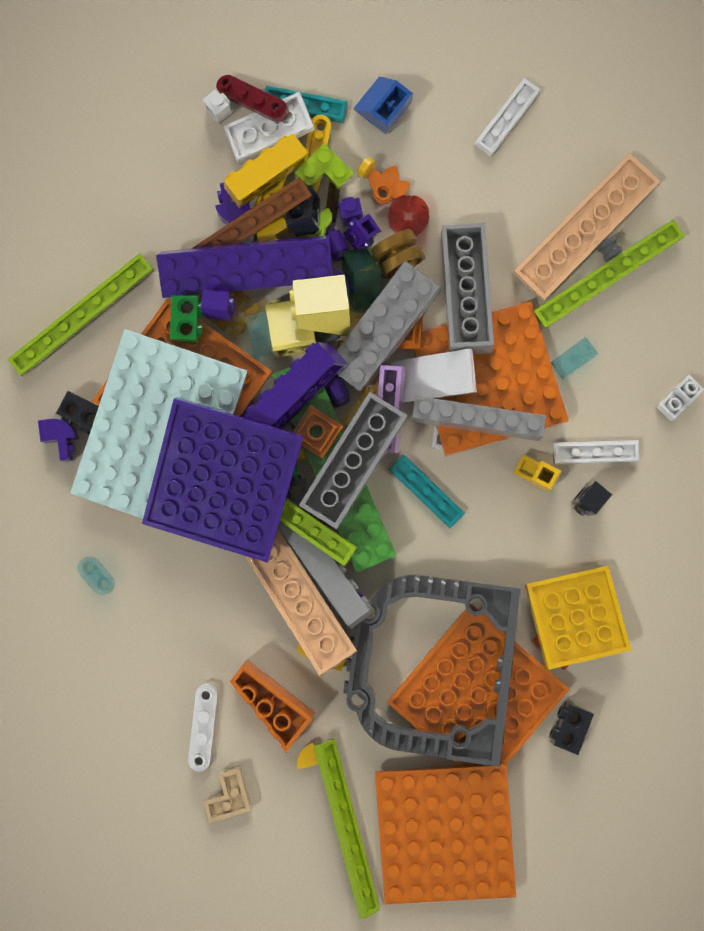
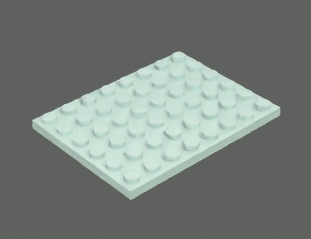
(135, 412)

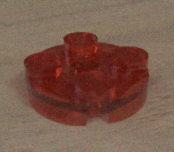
(408, 204)

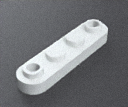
(203, 727)

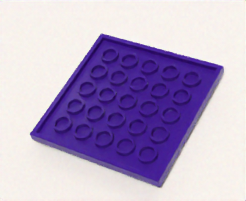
(222, 479)

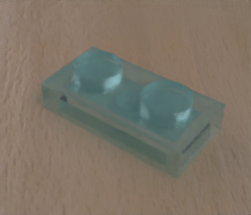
(574, 358)

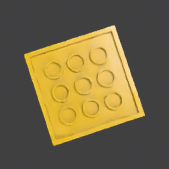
(577, 617)

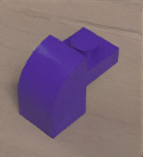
(229, 210)
(59, 431)

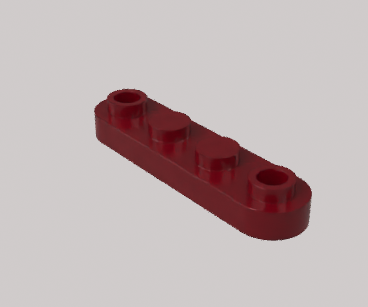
(252, 98)

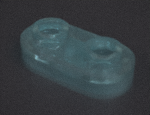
(96, 575)

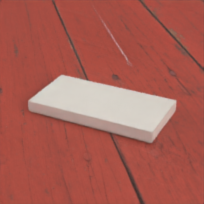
(255, 133)
(439, 375)

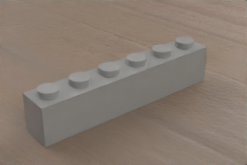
(478, 418)
(330, 578)

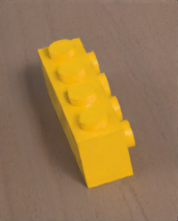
(265, 170)

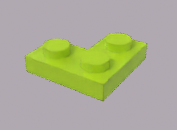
(325, 163)

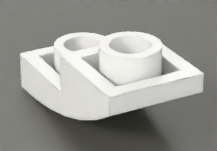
(680, 398)

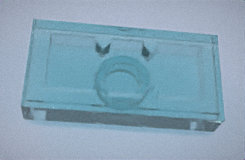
(259, 334)

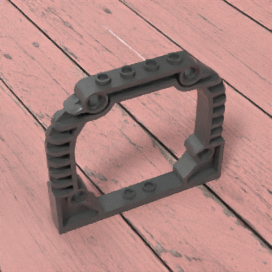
(484, 739)

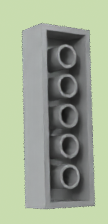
(467, 288)
(386, 325)
(353, 460)

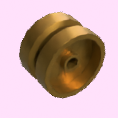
(395, 251)

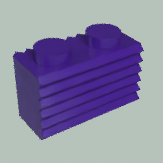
(218, 305)

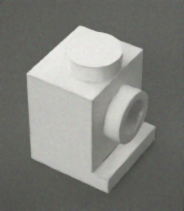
(218, 106)

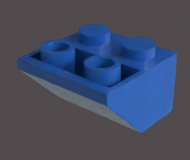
(384, 103)

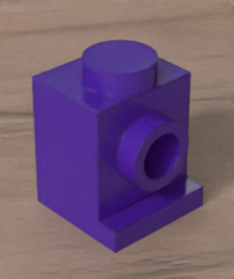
(350, 209)

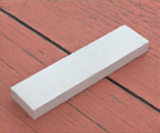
(507, 117)
(596, 452)

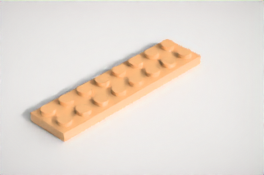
(586, 227)
(303, 607)

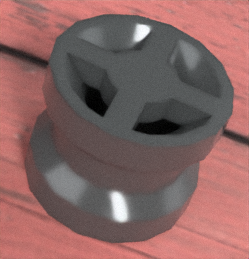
(609, 249)

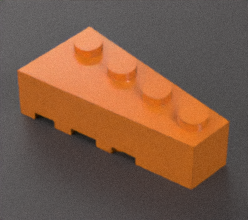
(272, 704)

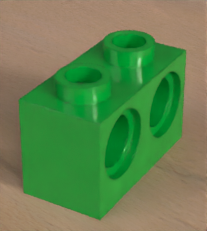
(180, 319)

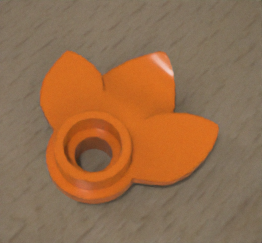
(388, 183)

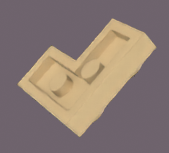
(234, 797)

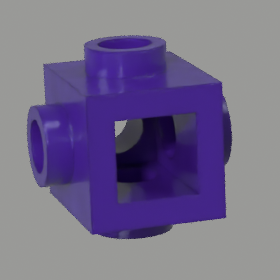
(361, 232)

